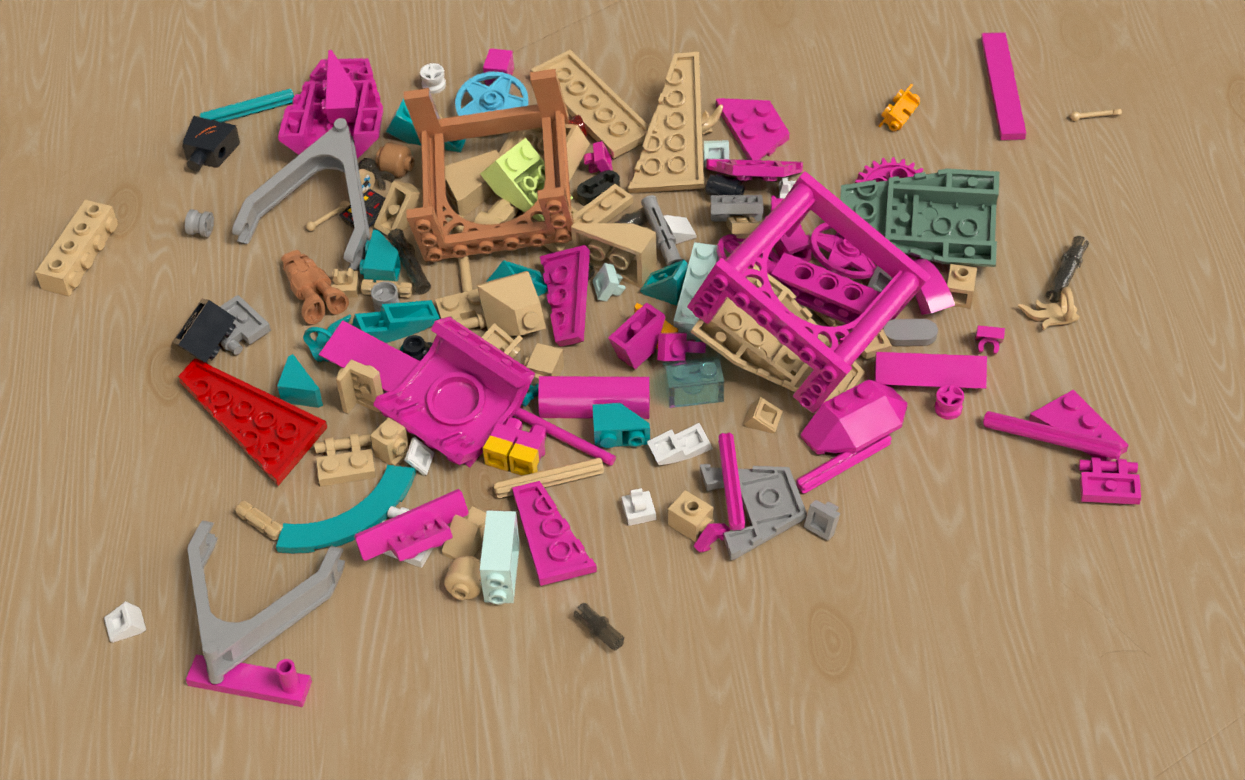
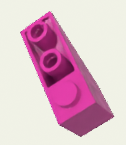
(340, 92)

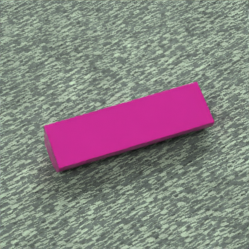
(930, 370)
(576, 395)

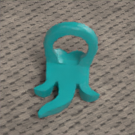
(322, 338)

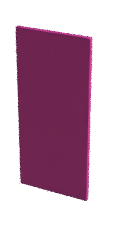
(361, 347)

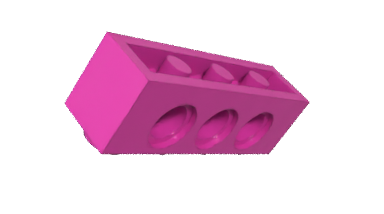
(823, 289)

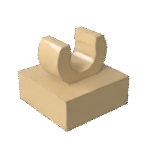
(346, 281)

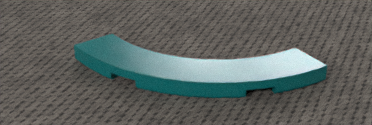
(342, 528)

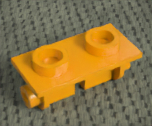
(904, 102)

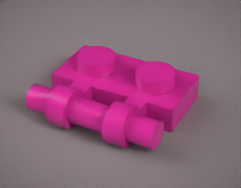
(1109, 487)

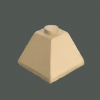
(512, 304)

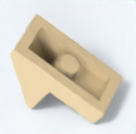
(466, 533)

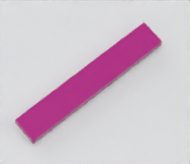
(1003, 86)

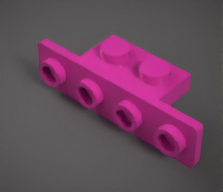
(413, 530)

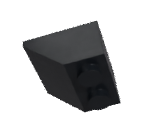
(205, 330)

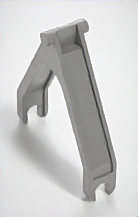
(330, 151)
(233, 642)

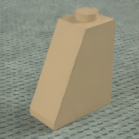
(466, 185)

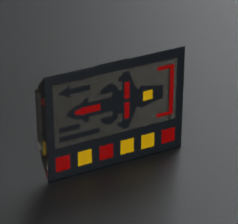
(373, 205)

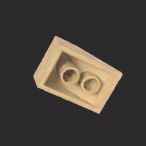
(576, 144)
(620, 244)

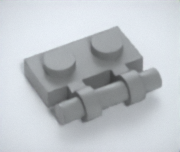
(248, 324)

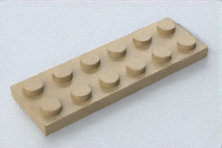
(602, 110)

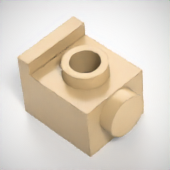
(390, 442)

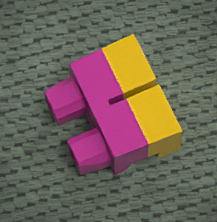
(515, 449)

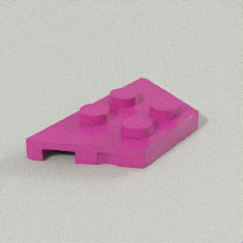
(754, 126)
(746, 169)

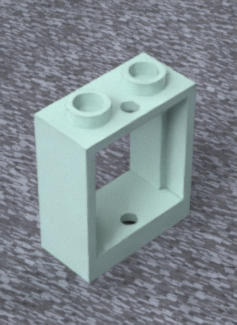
(499, 557)

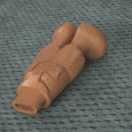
(308, 280)

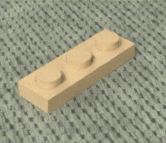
(741, 225)

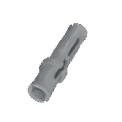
(667, 248)

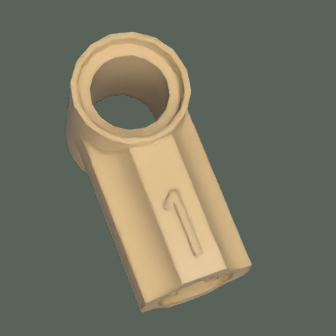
(499, 213)

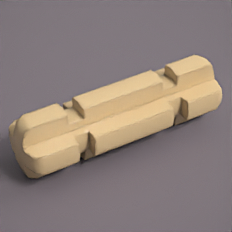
(404, 289)
(258, 520)

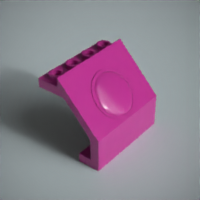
(458, 393)

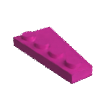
(567, 288)
(550, 541)

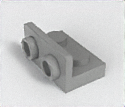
(728, 205)

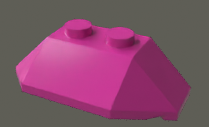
(855, 419)

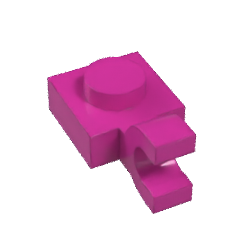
(674, 346)

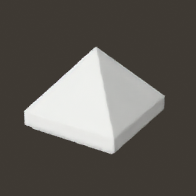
(419, 456)

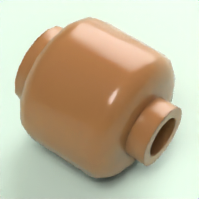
(395, 159)

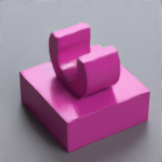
(598, 160)
(990, 335)

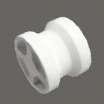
(433, 78)

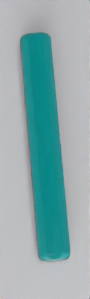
(250, 106)

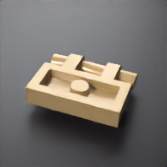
(463, 308)
(346, 466)

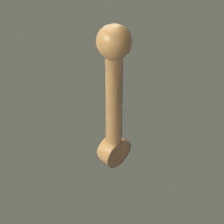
(1076, 115)
(310, 226)

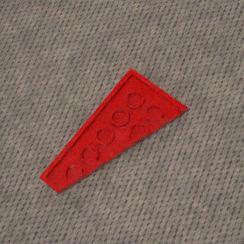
(262, 424)

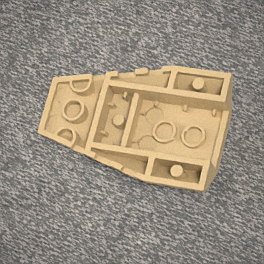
(757, 350)

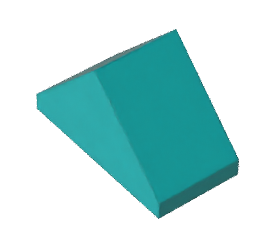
(666, 283)
(297, 386)

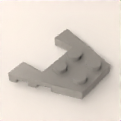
(768, 500)

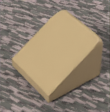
(763, 416)

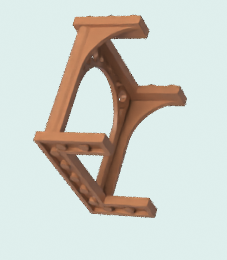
(552, 202)

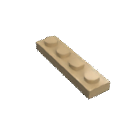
(599, 210)

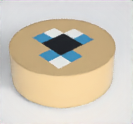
(367, 179)

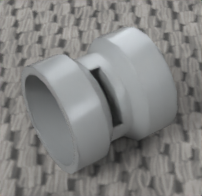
(384, 293)

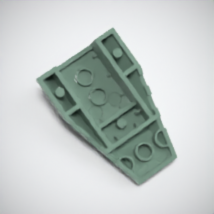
(933, 215)

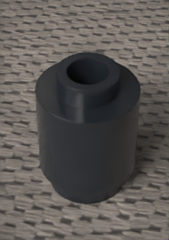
(724, 185)

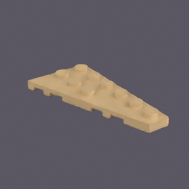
(674, 139)

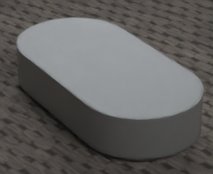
(911, 332)

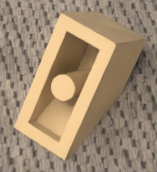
(398, 200)

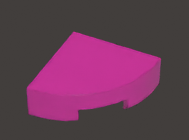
(710, 535)

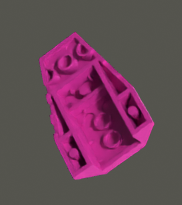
(306, 123)

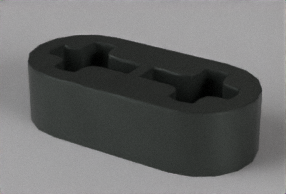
(596, 185)

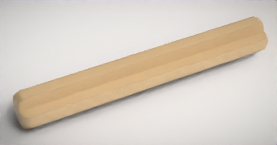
(551, 476)

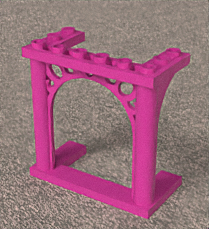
(830, 364)

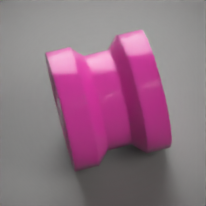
(949, 402)

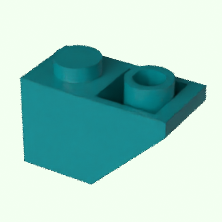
(381, 259)
(618, 426)

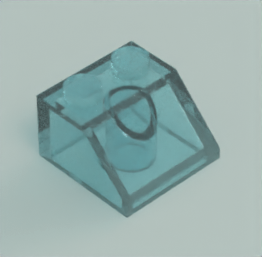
(693, 381)

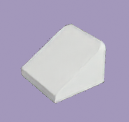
(680, 228)
(124, 622)

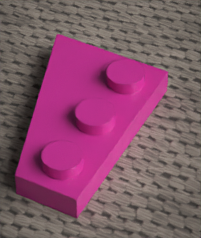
(1075, 415)

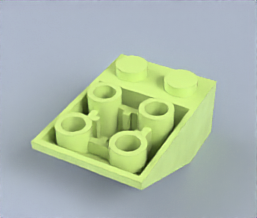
(518, 176)

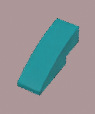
(397, 320)

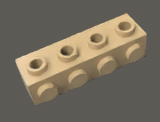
(77, 248)

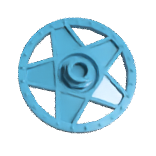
(490, 97)

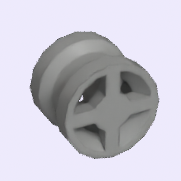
(199, 223)

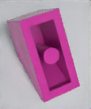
(638, 336)

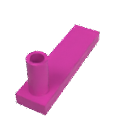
(254, 681)

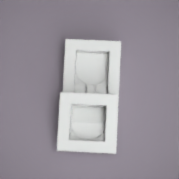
(677, 447)

